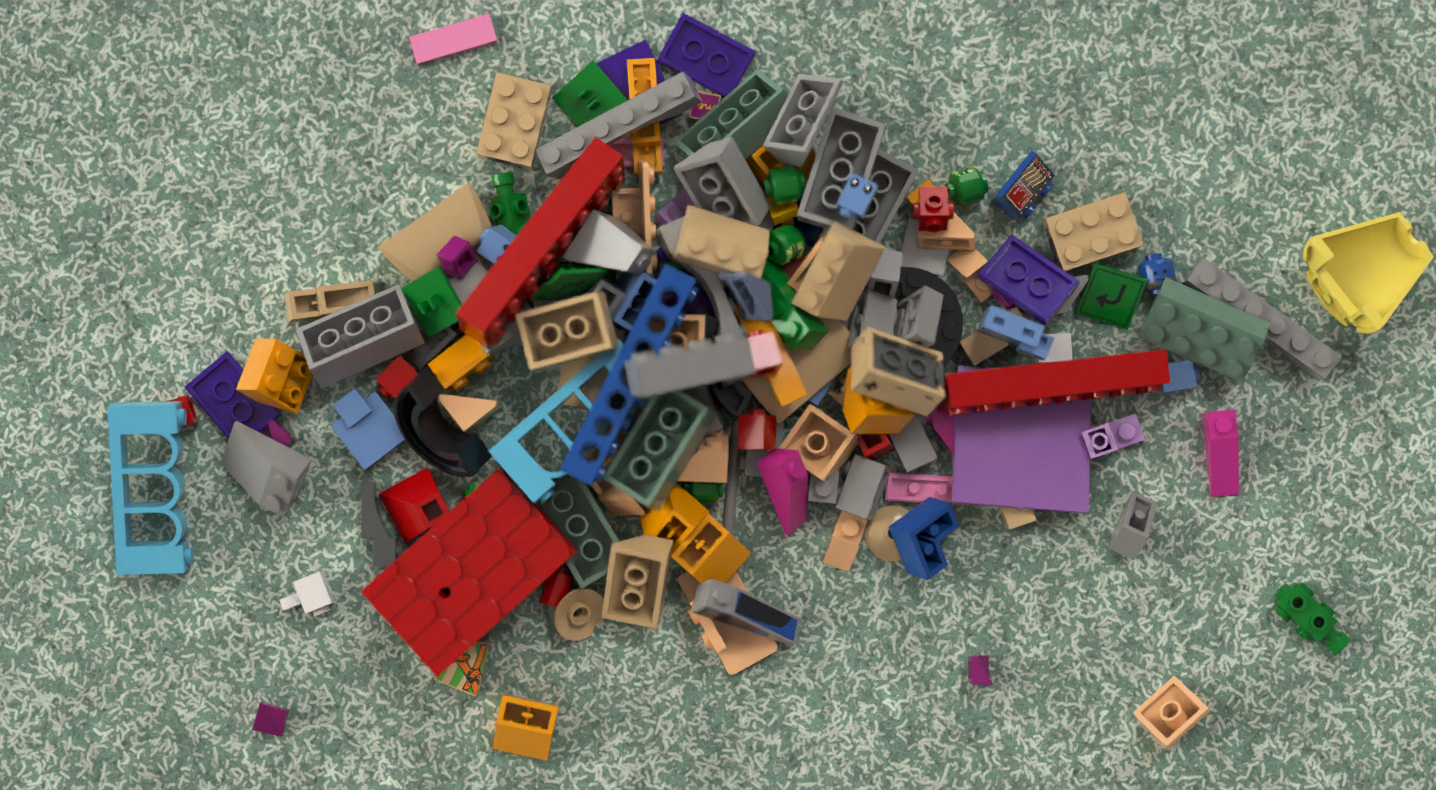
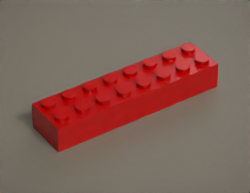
(541, 244)
(1054, 380)

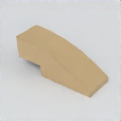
(325, 299)

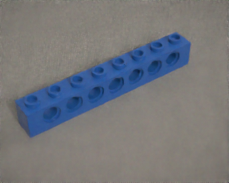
(575, 464)

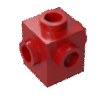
(933, 209)

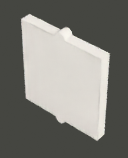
(922, 258)

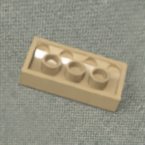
(813, 366)

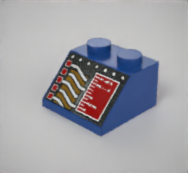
(1023, 187)

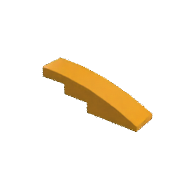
(646, 140)
(786, 382)

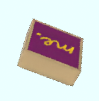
(708, 102)

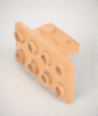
(634, 208)
(734, 645)

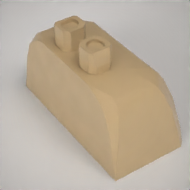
(417, 245)

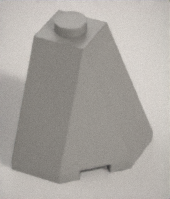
(610, 245)

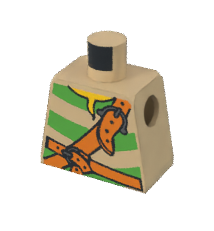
(467, 670)

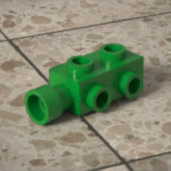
(508, 208)
(1305, 616)

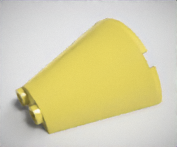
(1365, 269)

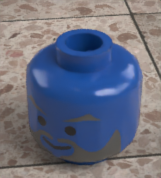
(1155, 270)

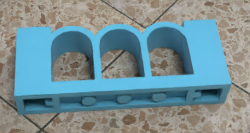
(518, 461)
(147, 556)

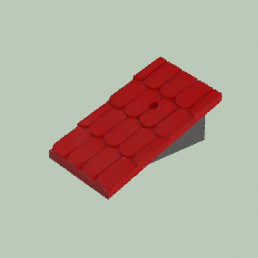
(468, 571)

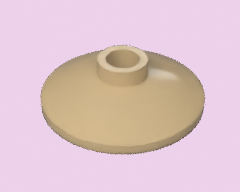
(877, 533)
(581, 623)

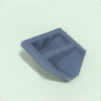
(750, 295)

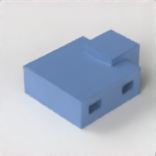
(1016, 331)
(367, 427)

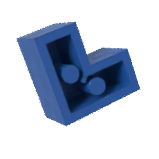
(920, 535)

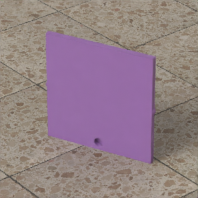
(1023, 456)

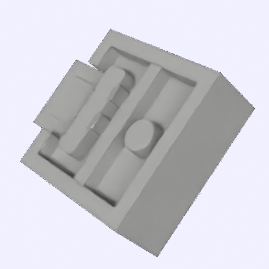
(919, 316)

